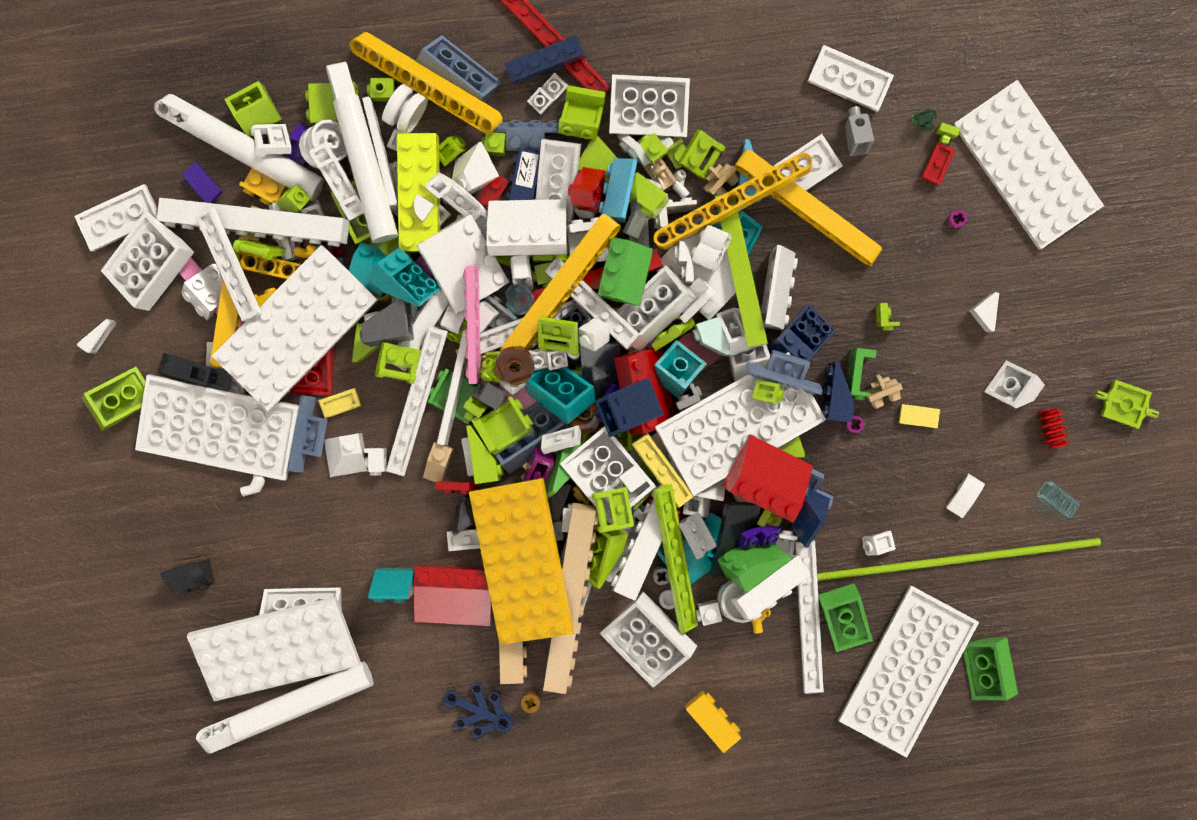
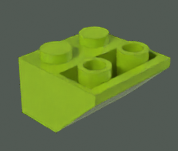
(253, 107)

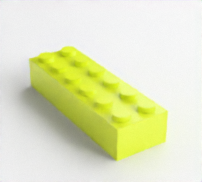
(416, 166)

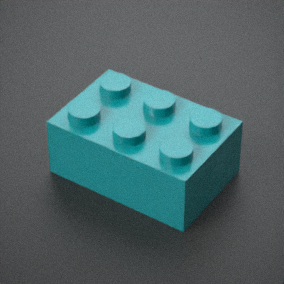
(561, 392)

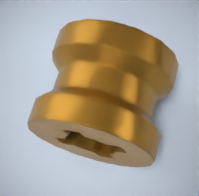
(532, 698)

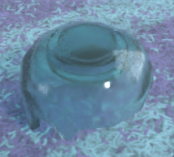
(519, 299)

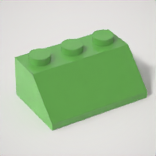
(625, 272)
(990, 669)

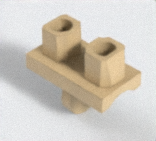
(660, 173)
(718, 177)
(882, 388)

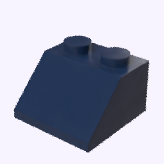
(811, 517)

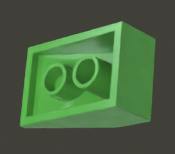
(558, 475)
(752, 565)
(845, 617)

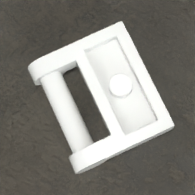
(277, 138)

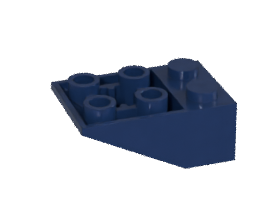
(803, 335)
(838, 399)
(629, 407)

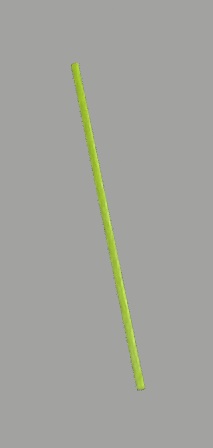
(958, 559)

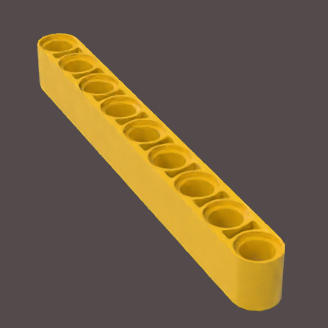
(426, 82)
(738, 193)
(813, 211)
(278, 270)
(564, 281)

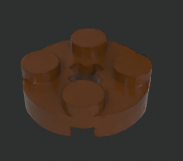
(511, 375)
(590, 424)

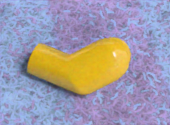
(304, 253)
(757, 624)

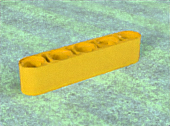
(226, 323)

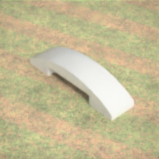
(337, 180)
(459, 198)

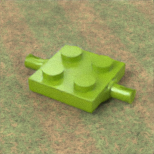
(1126, 404)

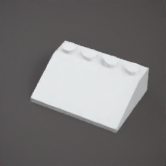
(649, 105)
(527, 227)
(454, 249)
(146, 262)
(719, 281)
(777, 288)
(598, 467)
(648, 640)

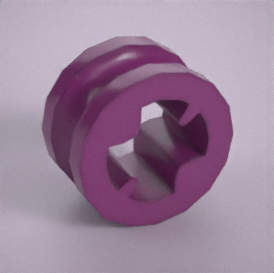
(963, 216)
(860, 425)

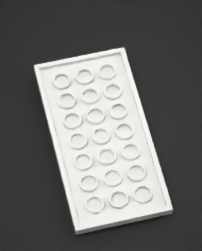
(1028, 165)
(295, 328)
(216, 427)
(713, 431)
(274, 649)
(908, 671)

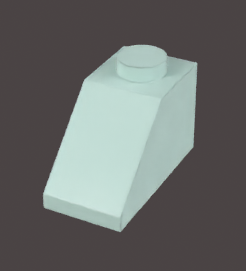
(712, 336)

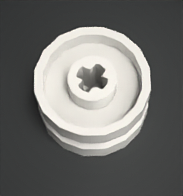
(404, 109)
(322, 132)
(726, 606)

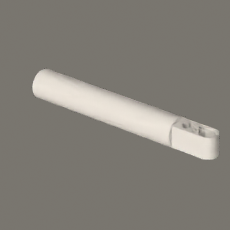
(237, 145)
(361, 155)
(285, 708)

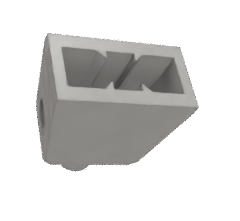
(858, 132)

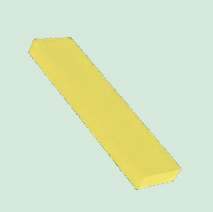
(662, 468)

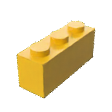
(713, 721)

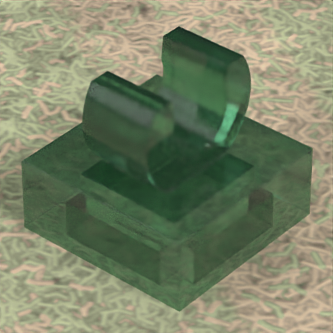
(924, 119)

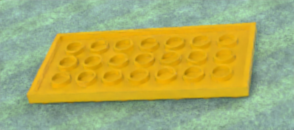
(521, 562)

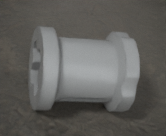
(662, 581)

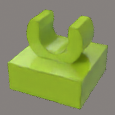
(946, 132)
(474, 408)

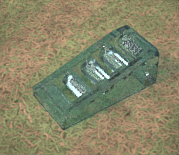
(1048, 493)

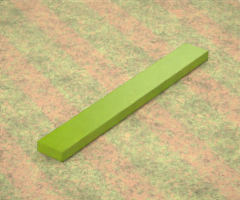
(743, 280)
(675, 558)

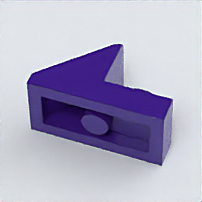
(295, 150)

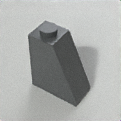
(390, 325)

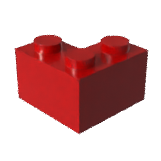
(588, 189)

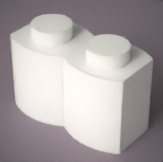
(711, 248)
(521, 271)

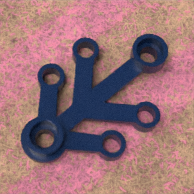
(481, 711)

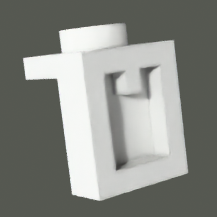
(878, 543)

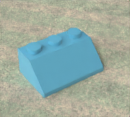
(618, 188)

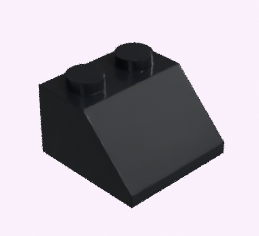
(189, 576)

